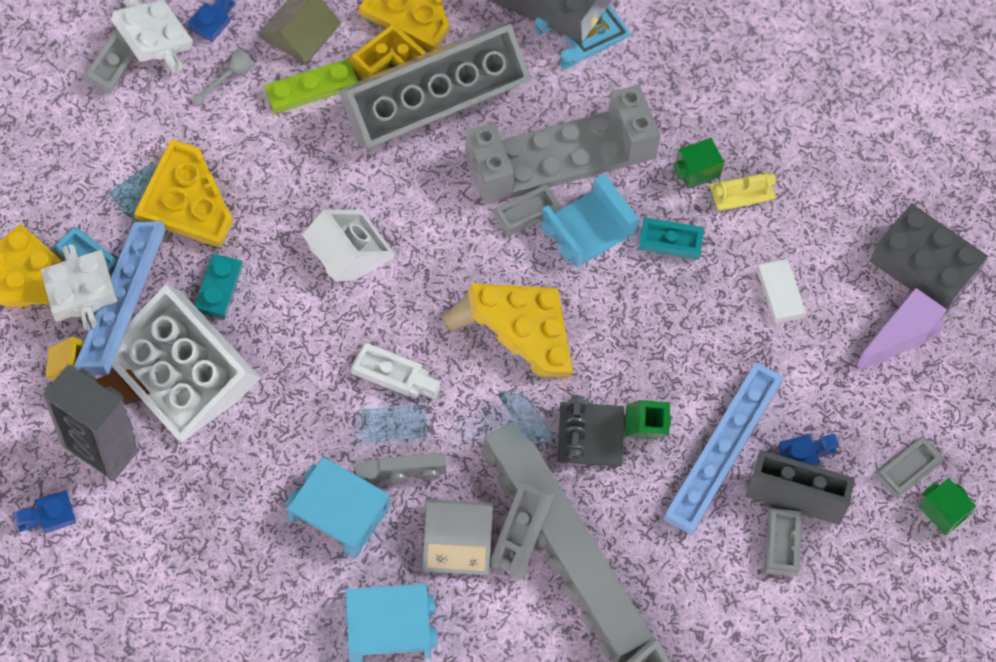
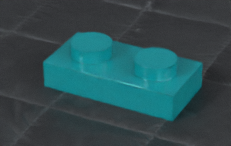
(671, 238)
(219, 286)

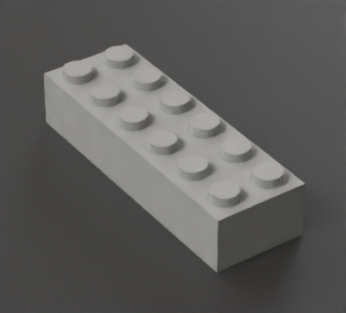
(434, 85)

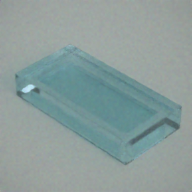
(394, 423)

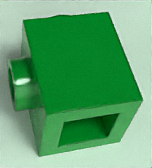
(698, 163)
(647, 419)
(947, 505)

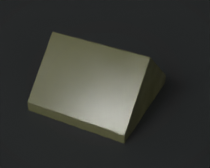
(301, 28)

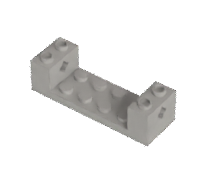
(563, 151)

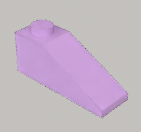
(906, 329)

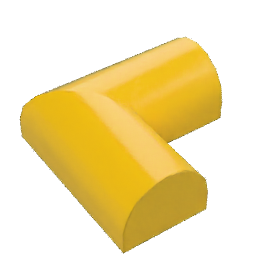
(385, 49)

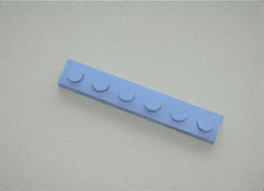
(128, 281)
(723, 448)

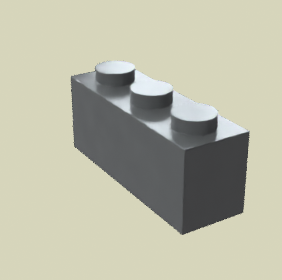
(800, 487)

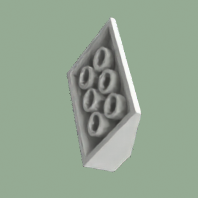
(193, 368)

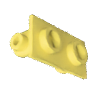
(743, 191)

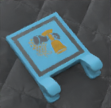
(605, 33)

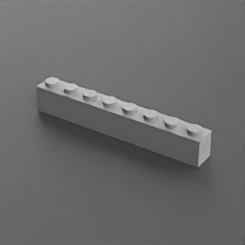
(570, 547)

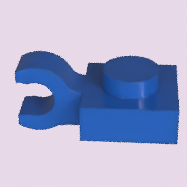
(211, 20)
(806, 451)
(52, 513)

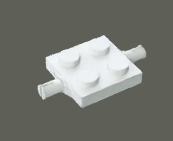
(152, 31)
(79, 286)

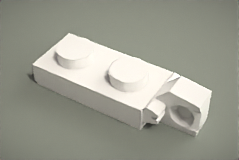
(394, 372)

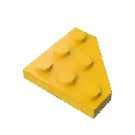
(419, 19)
(186, 197)
(20, 268)
(526, 323)

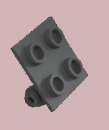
(590, 433)

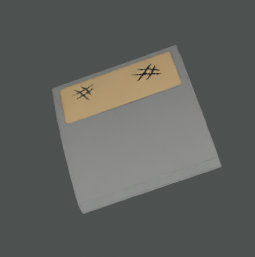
(457, 537)

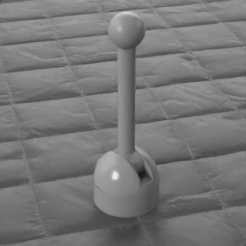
(238, 63)

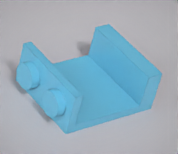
(591, 223)
(339, 505)
(390, 620)

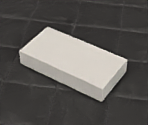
(781, 291)

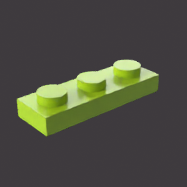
(309, 86)

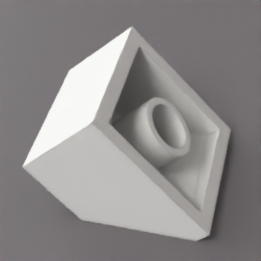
(347, 243)

